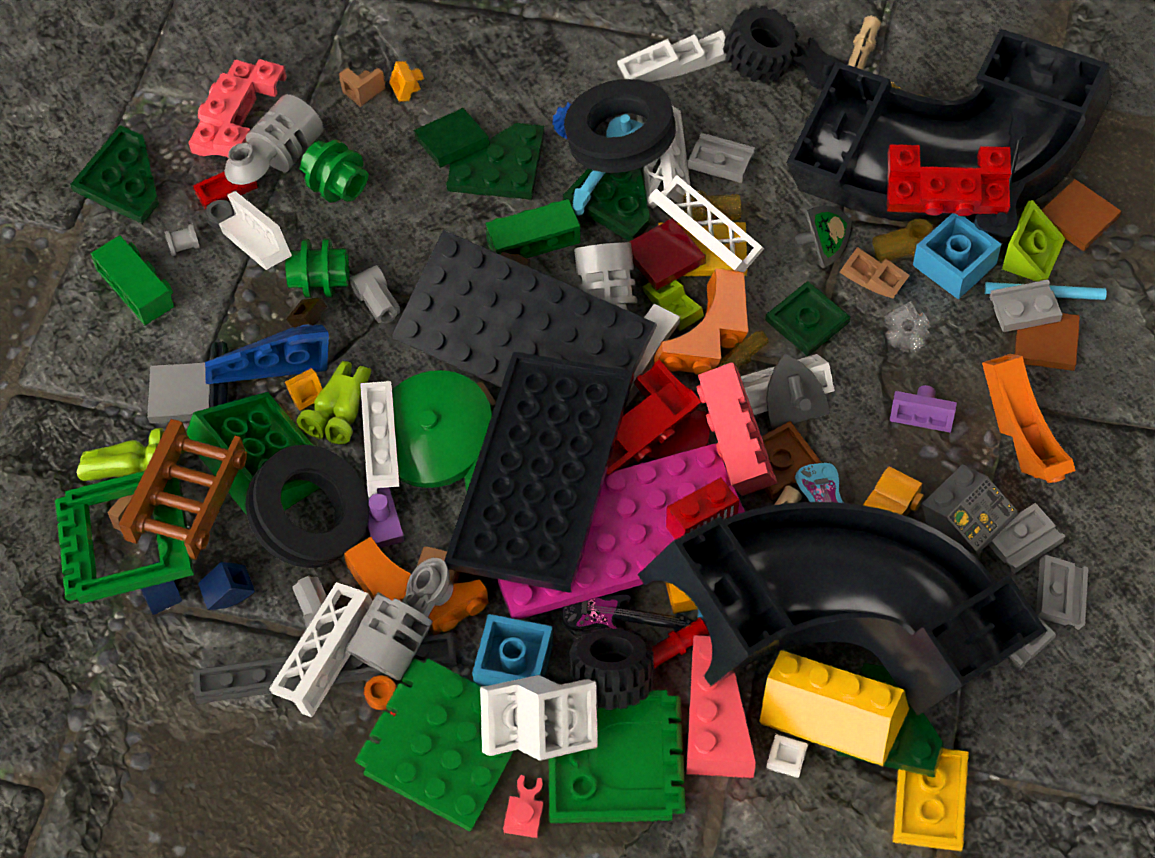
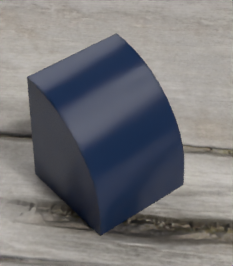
(226, 586)
(161, 596)

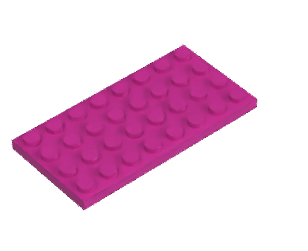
(625, 529)

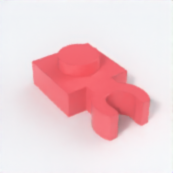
(525, 813)

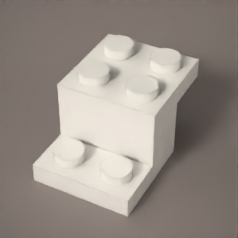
(539, 717)

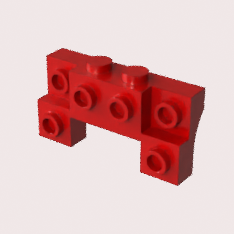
(948, 188)
(653, 418)

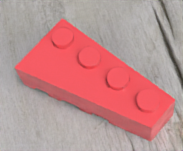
(735, 429)
(717, 722)

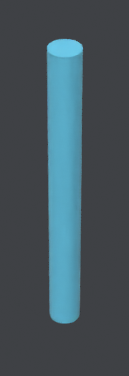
(1059, 291)

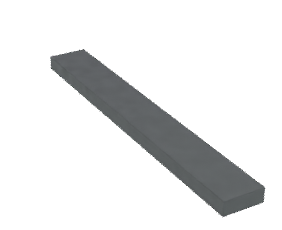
(257, 676)

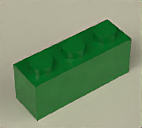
(535, 230)
(133, 279)

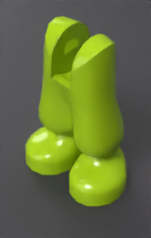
(340, 399)
(118, 459)

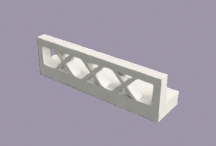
(672, 164)
(699, 232)
(255, 233)
(757, 383)
(379, 436)
(331, 656)

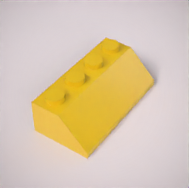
(833, 707)

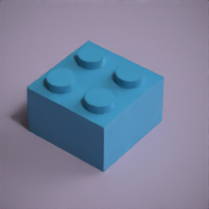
(956, 255)
(512, 651)

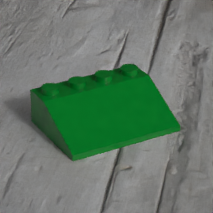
(263, 431)

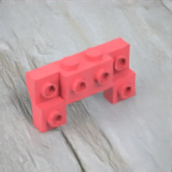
(230, 104)

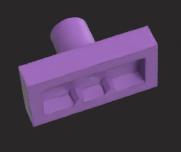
(923, 410)
(383, 519)

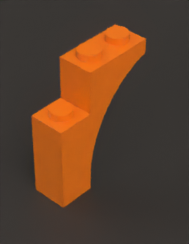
(722, 326)
(1022, 419)
(379, 574)

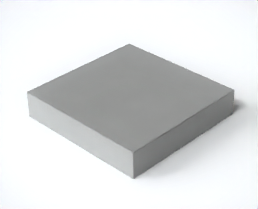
(177, 392)

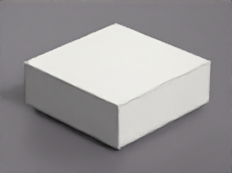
(787, 755)

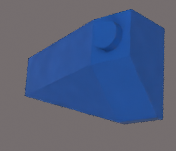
(277, 355)

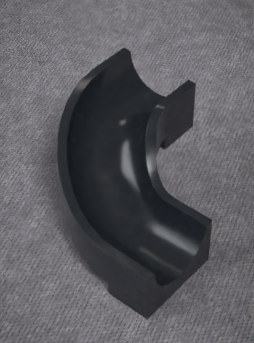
(860, 114)
(849, 577)

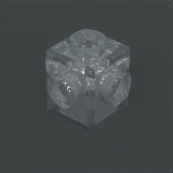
(907, 318)

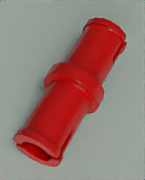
(678, 642)

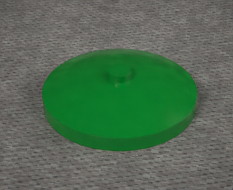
(438, 427)

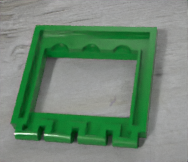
(78, 550)

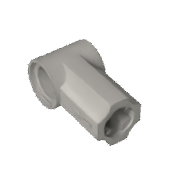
(373, 289)
(310, 597)

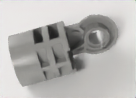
(274, 141)
(607, 272)
(395, 628)

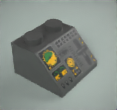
(968, 509)

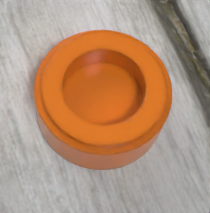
(379, 691)

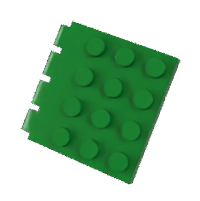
(434, 745)
(627, 771)

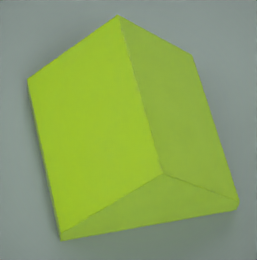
(1033, 245)

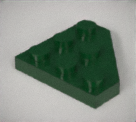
(502, 168)
(120, 176)
(616, 202)
(917, 742)

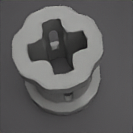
(182, 239)

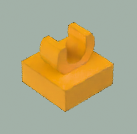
(405, 80)
(304, 388)

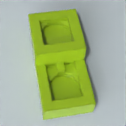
(673, 299)

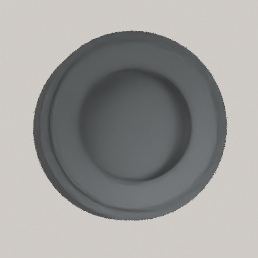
(218, 212)

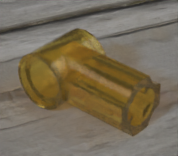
(727, 204)
(901, 241)

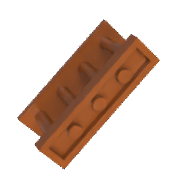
(164, 468)

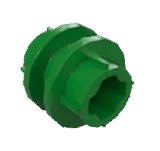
(334, 171)
(318, 268)

